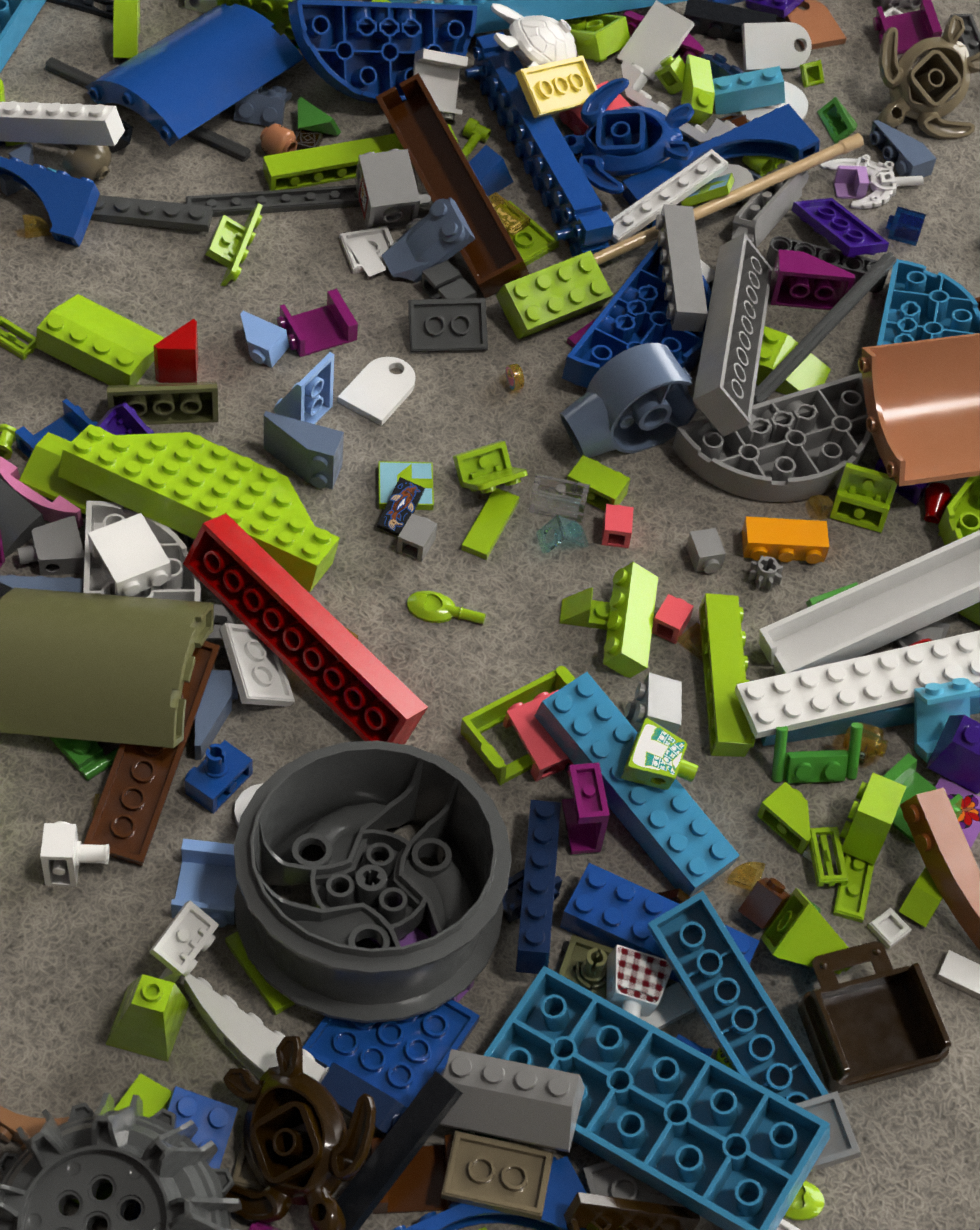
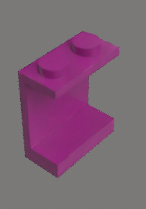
(910, 26)
(319, 327)
(588, 811)

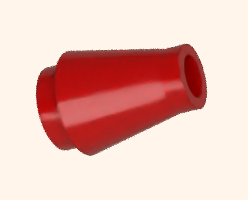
(936, 501)

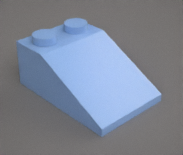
(311, 395)

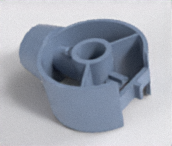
(631, 403)

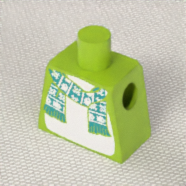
(657, 758)

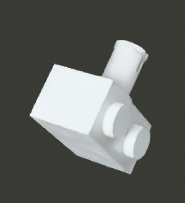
(64, 852)

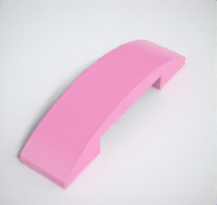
(51, 511)

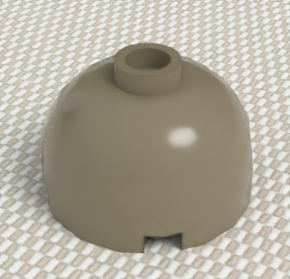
(88, 162)

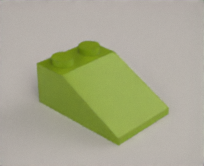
(599, 35)
(774, 349)

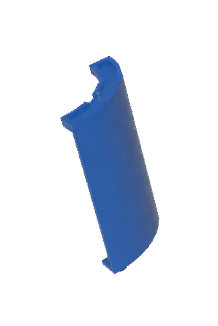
(198, 70)

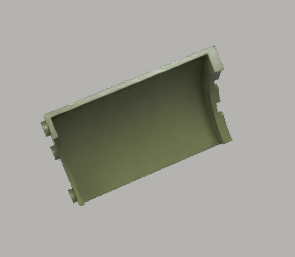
(98, 665)

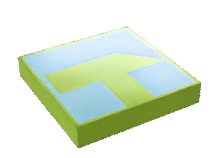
(714, 189)
(415, 472)

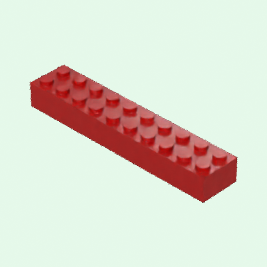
(303, 633)

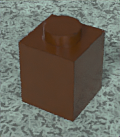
(764, 902)

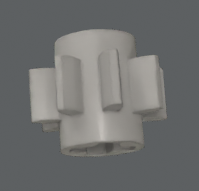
(765, 572)

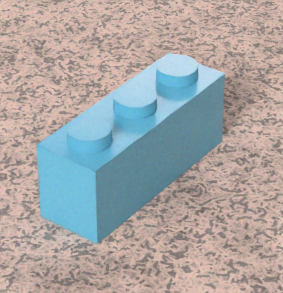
(749, 90)

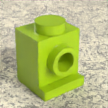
(671, 74)

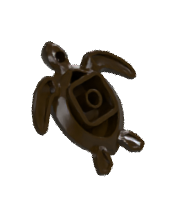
(297, 1141)

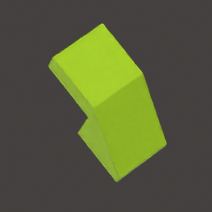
(922, 900)

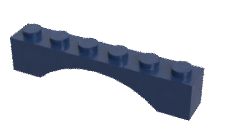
(538, 887)

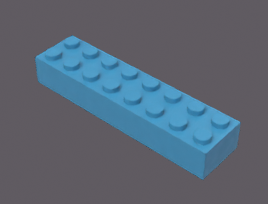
(662, 821)
(733, 1000)

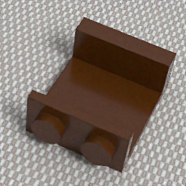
(420, 1183)

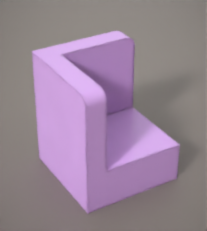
(851, 182)

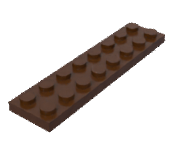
(143, 778)

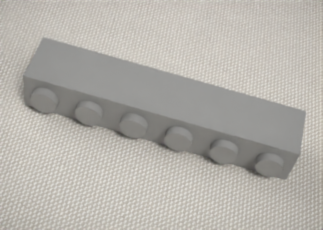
(681, 268)

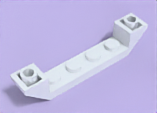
(637, 96)

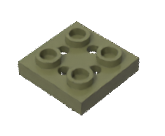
(592, 962)

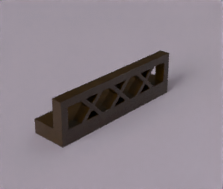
(614, 1213)

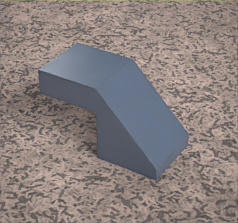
(25, 154)

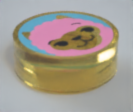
(514, 376)

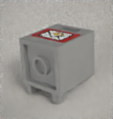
(388, 189)

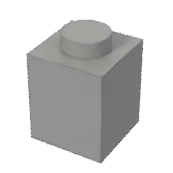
(416, 537)
(705, 550)

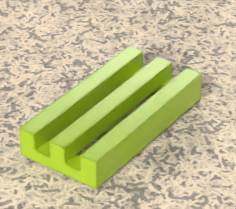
(14, 345)
(829, 878)

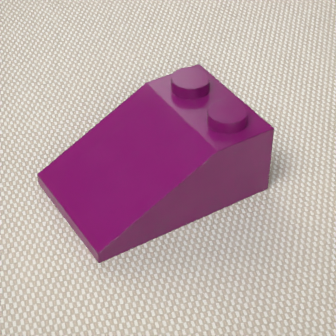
(807, 281)

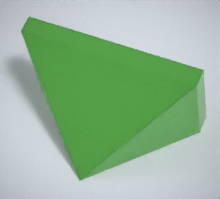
(314, 119)
(837, 120)

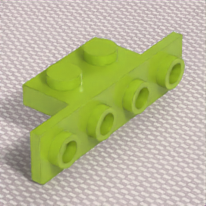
(230, 243)

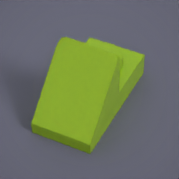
(583, 611)

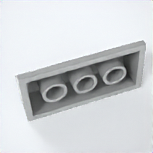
(514, 1100)

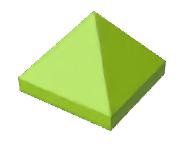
(812, 73)

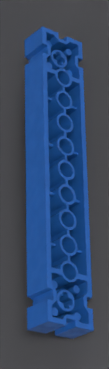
(543, 151)

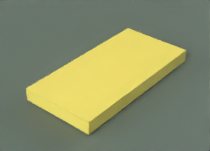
(556, 86)

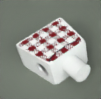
(635, 980)

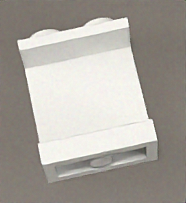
(441, 78)
(131, 555)

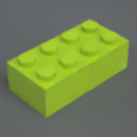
(554, 294)

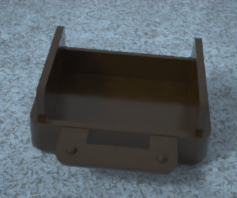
(871, 1024)

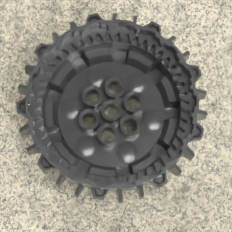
(138, 1155)

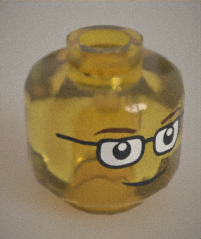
(871, 744)

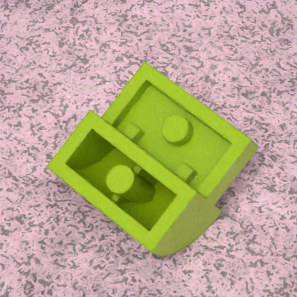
(863, 497)

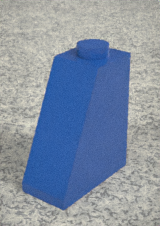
(490, 170)

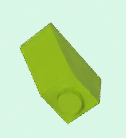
(788, 816)

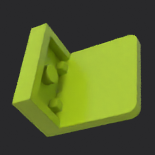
(486, 468)

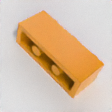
(785, 539)

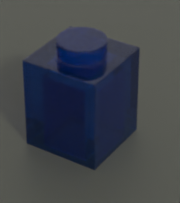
(905, 225)

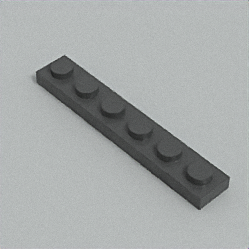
(153, 213)

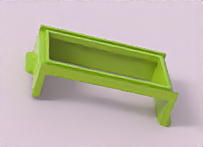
(494, 714)

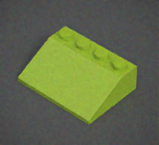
(97, 341)

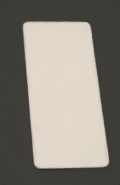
(366, 256)

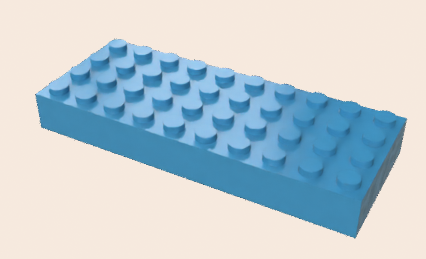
(666, 1107)

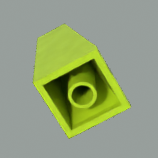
(149, 1018)

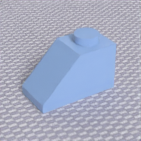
(264, 340)

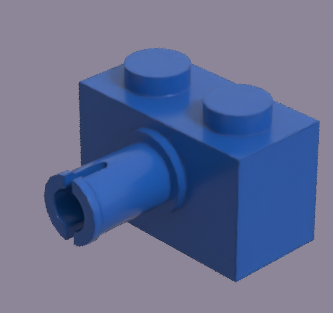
(218, 775)

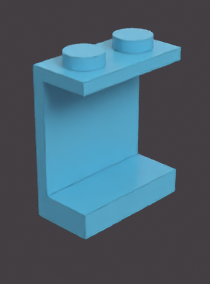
(934, 706)

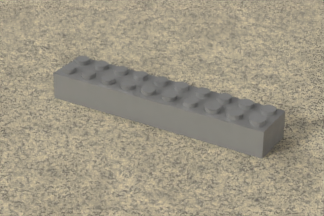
(733, 336)

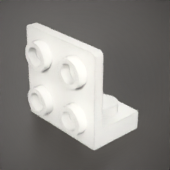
(183, 940)

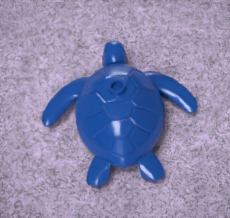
(626, 138)

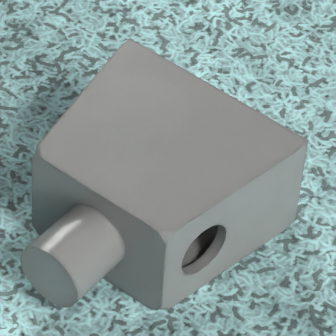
(55, 548)

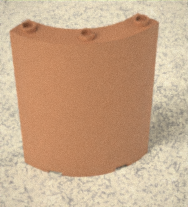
(925, 407)

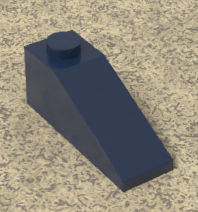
(348, 1088)

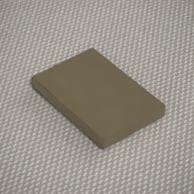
(497, 1175)

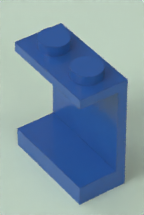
(66, 427)

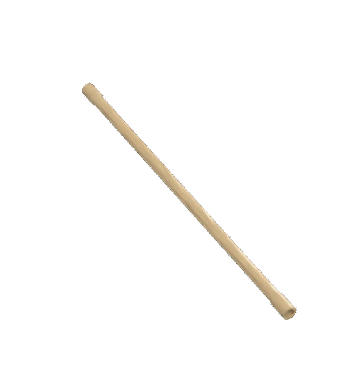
(842, 147)

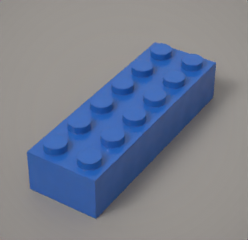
(618, 913)

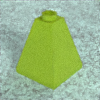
(801, 933)

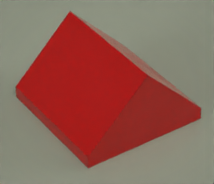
(178, 355)

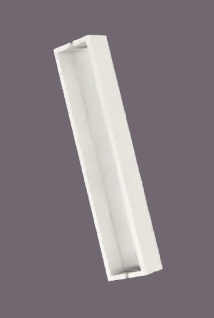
(877, 609)

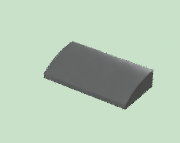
(16, 519)

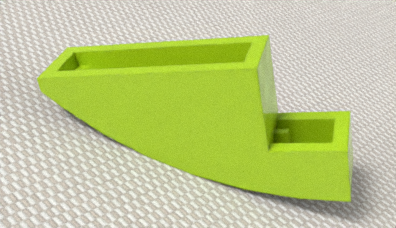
(126, 28)

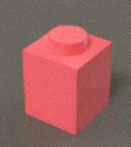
(617, 526)
(672, 618)

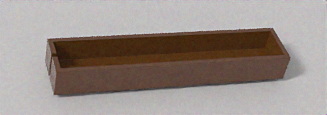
(448, 174)

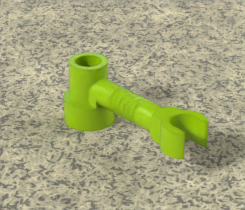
(475, 133)

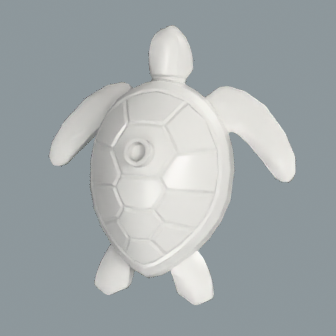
(535, 38)

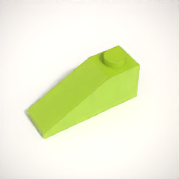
(698, 88)

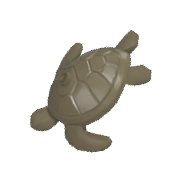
(928, 80)

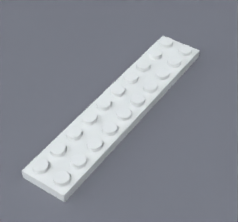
(856, 684)

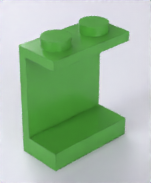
(905, 774)

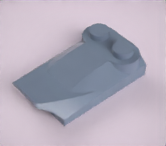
(429, 241)

